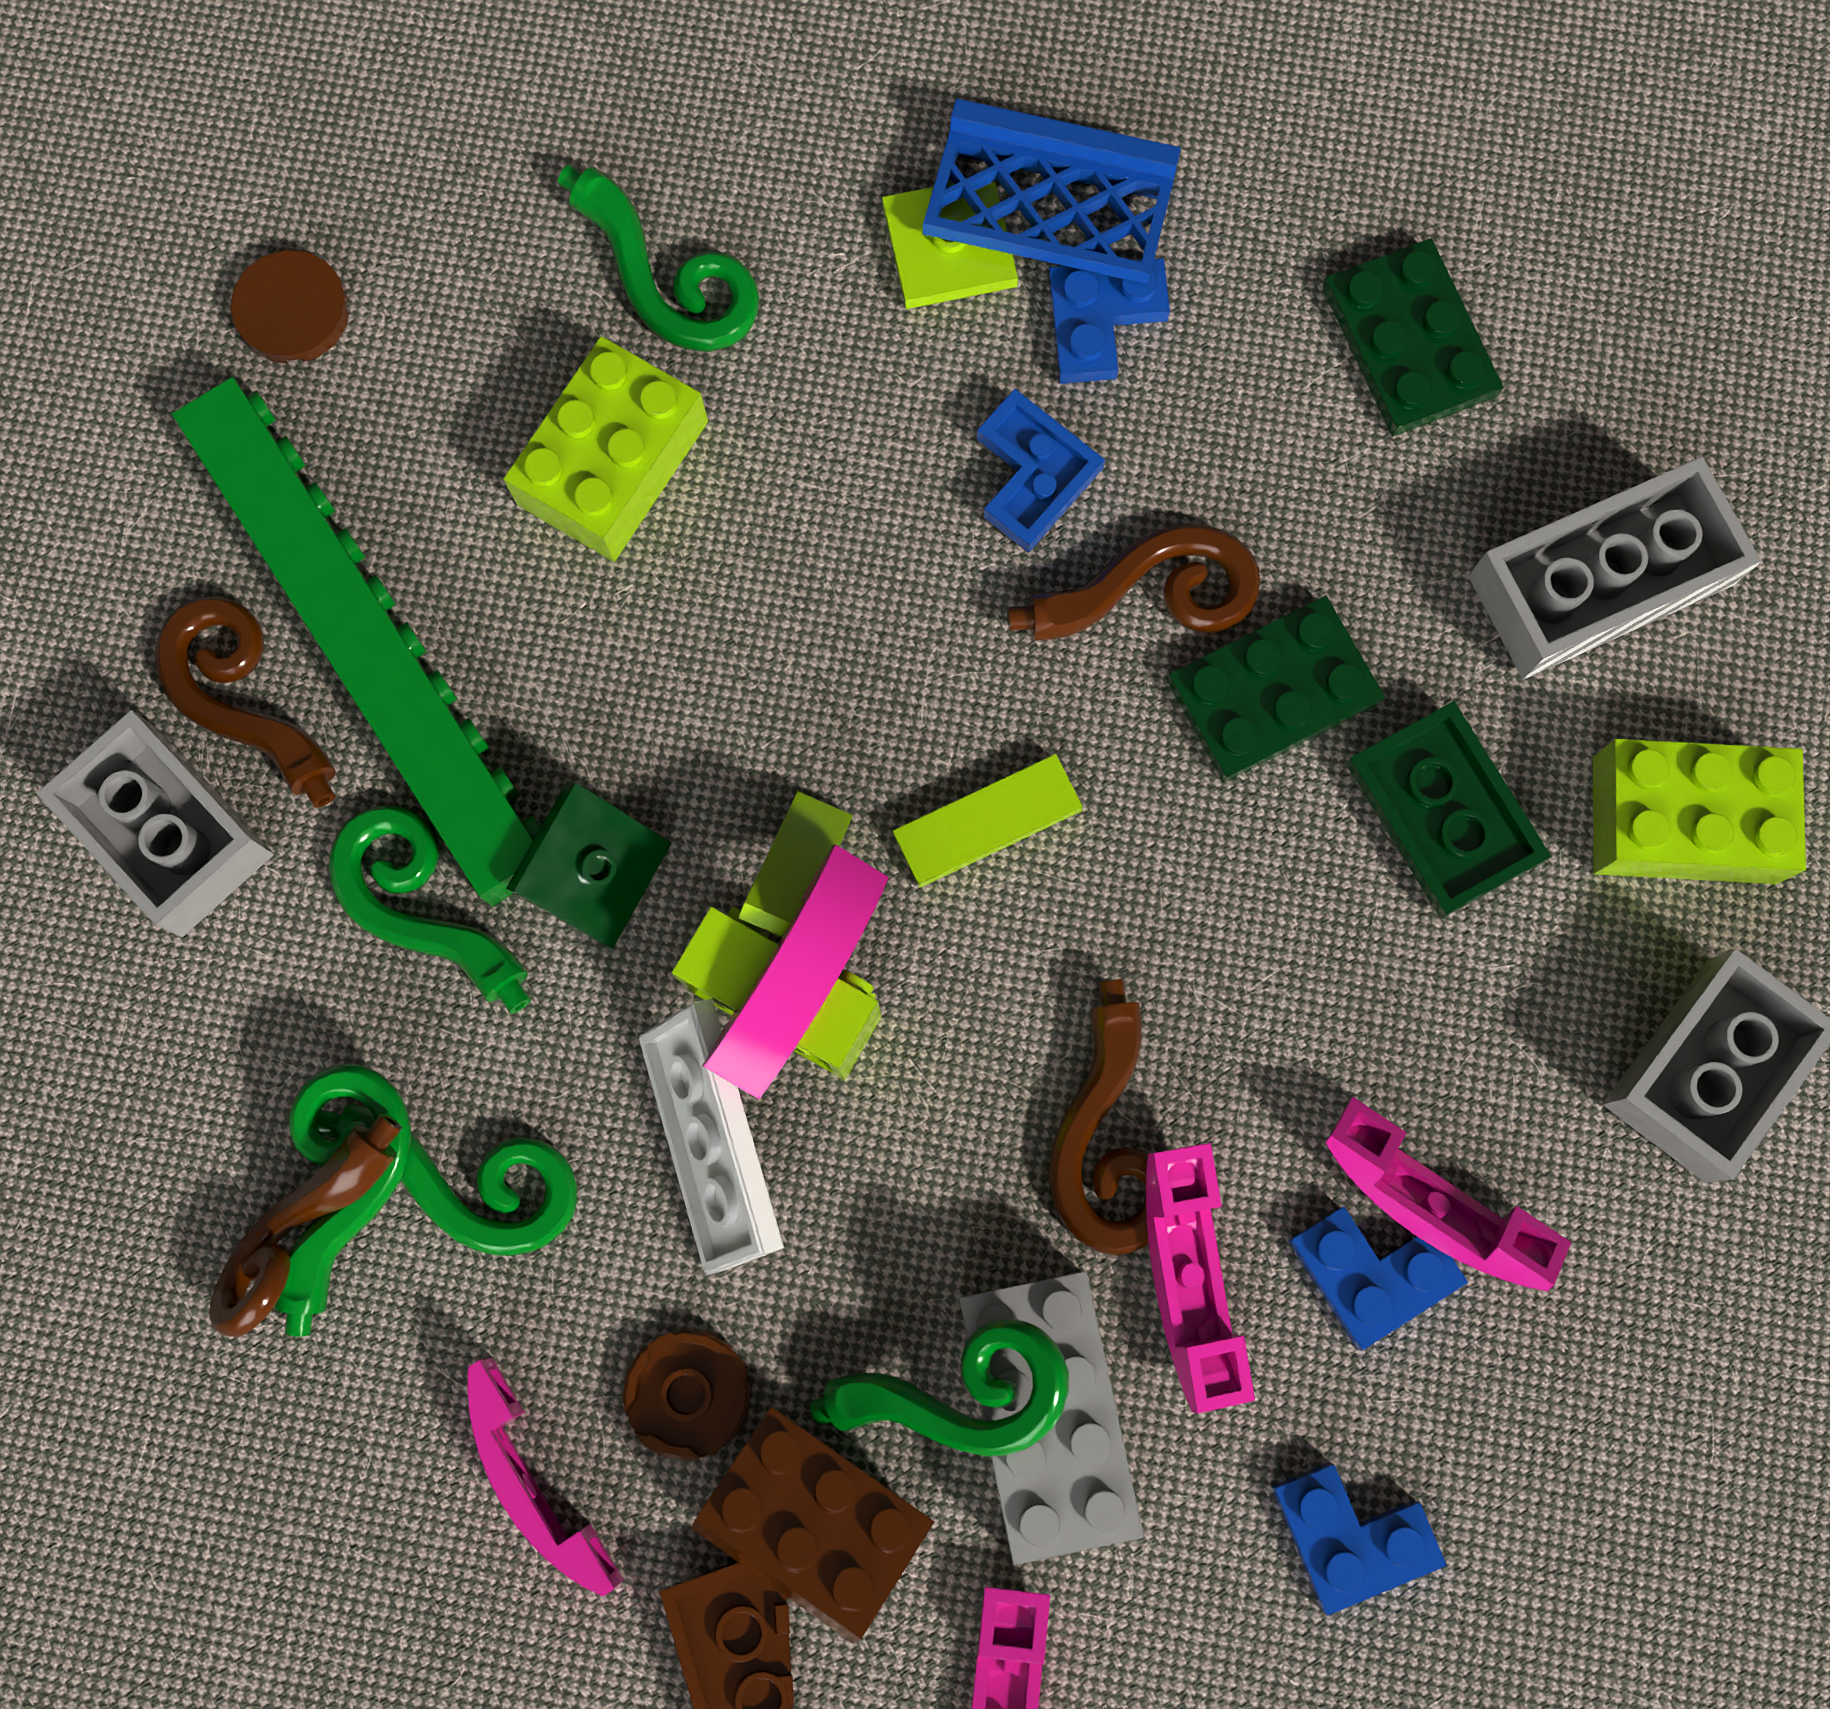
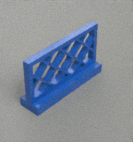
(1060, 155)

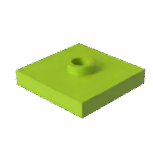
(938, 268)

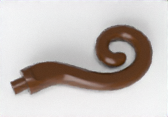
(1074, 610)
(290, 747)
(1116, 1053)
(258, 1256)

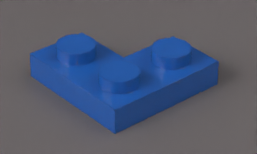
(1089, 307)
(1049, 465)
(1369, 1292)
(1352, 1558)

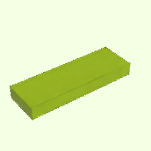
(987, 821)
(792, 862)

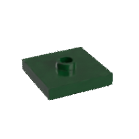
(589, 864)

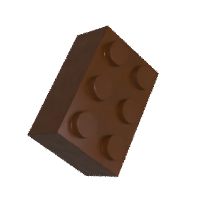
(813, 1525)

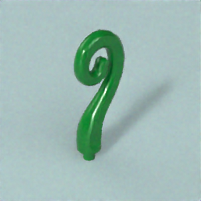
(612, 210)
(480, 955)
(454, 1218)
(324, 1239)
(879, 1397)

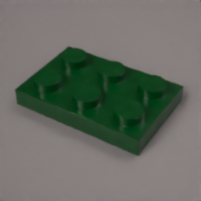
(1412, 337)
(1275, 688)
(1447, 809)

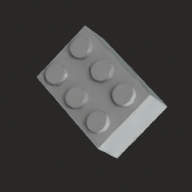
(155, 824)
(1721, 1067)

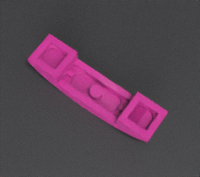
(798, 973)
(1439, 1213)
(1190, 1280)
(578, 1556)
(1010, 1649)

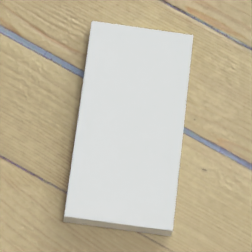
(709, 1142)

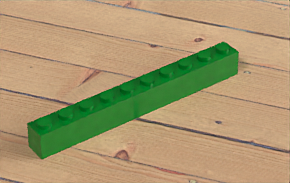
(359, 635)

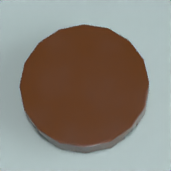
(290, 306)
(687, 1394)

